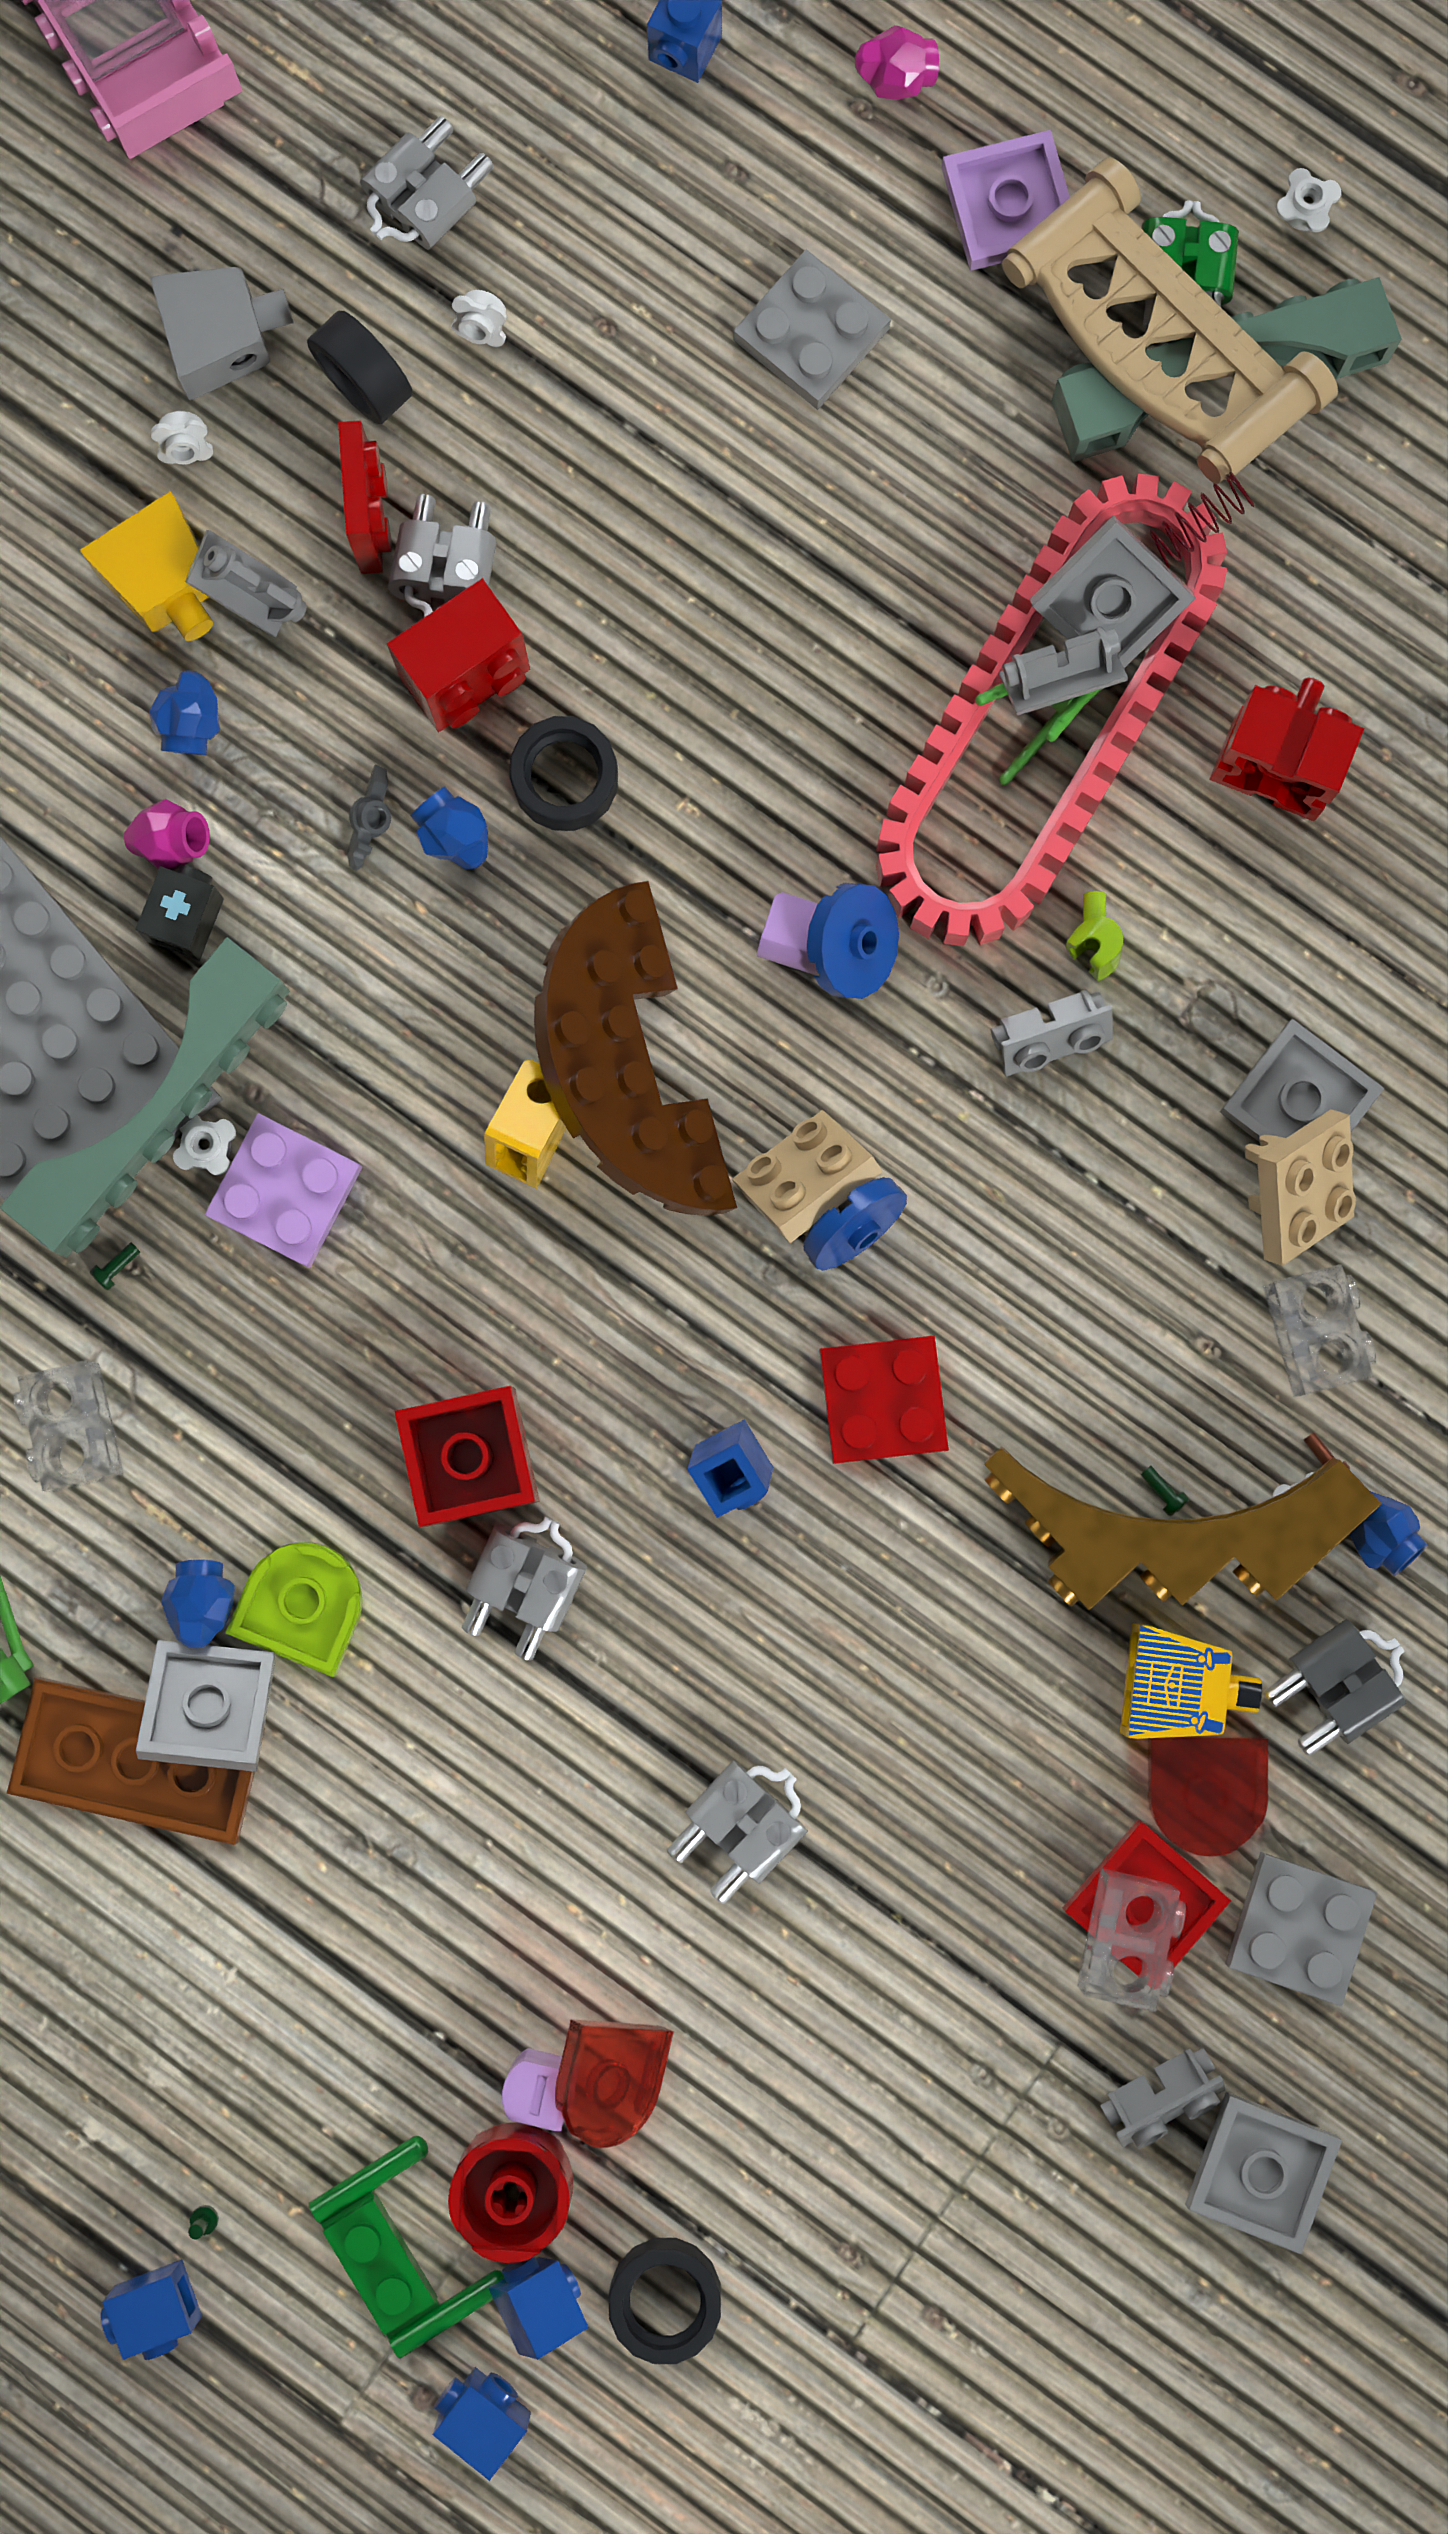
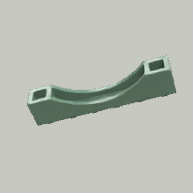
(1345, 328)
(70, 1193)

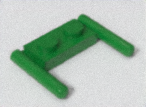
(381, 2260)

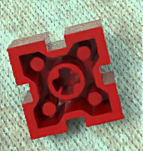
(1288, 750)

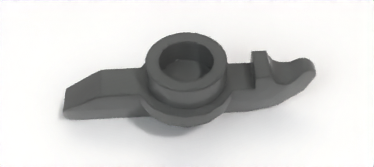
(368, 817)

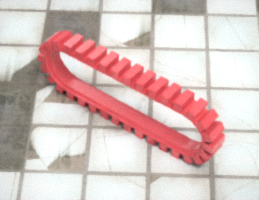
(1108, 752)

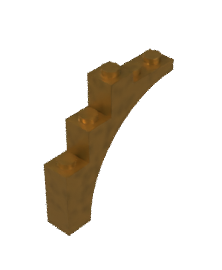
(1271, 1539)

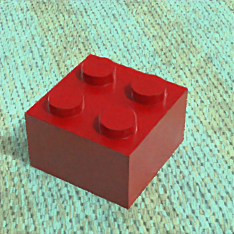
(461, 656)
(466, 1456)

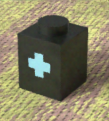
(180, 911)

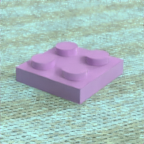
(1003, 193)
(283, 1190)

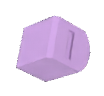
(787, 932)
(530, 2090)

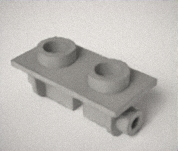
(244, 585)
(1053, 677)
(1078, 1026)
(1185, 2091)

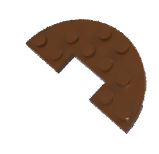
(601, 1065)

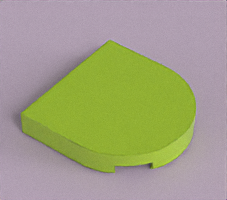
(301, 1606)

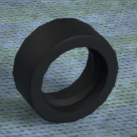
(359, 367)
(564, 730)
(667, 2348)

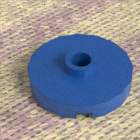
(853, 940)
(847, 1233)

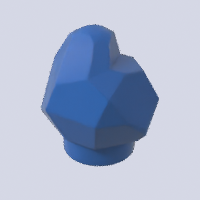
(186, 715)
(452, 829)
(1389, 1536)
(198, 1601)

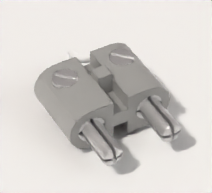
(419, 189)
(440, 562)
(526, 1580)
(744, 1823)

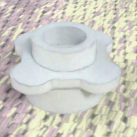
(1304, 215)
(479, 318)
(181, 438)
(216, 1156)

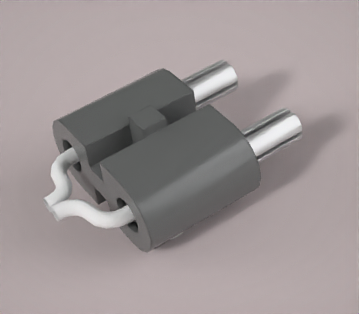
(1345, 1683)

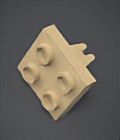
(806, 1175)
(1303, 1185)

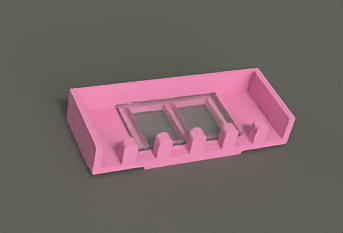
(141, 62)

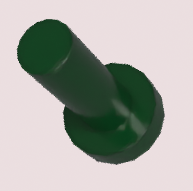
(113, 1267)
(1173, 1501)
(203, 2221)

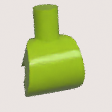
(1097, 934)

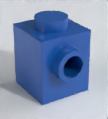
(684, 35)
(731, 1469)
(539, 2305)
(151, 2312)
(481, 2420)

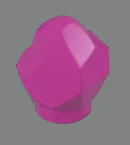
(898, 63)
(167, 835)

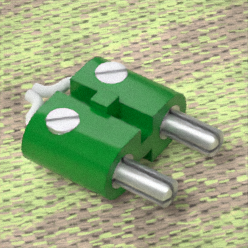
(1203, 251)

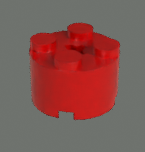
(479, 2205)

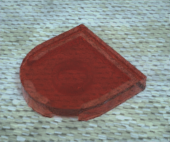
(1208, 1790)
(610, 2079)

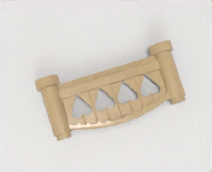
(1096, 229)

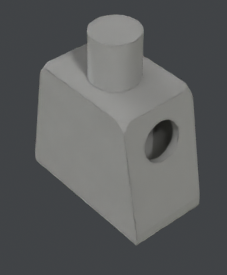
(216, 325)

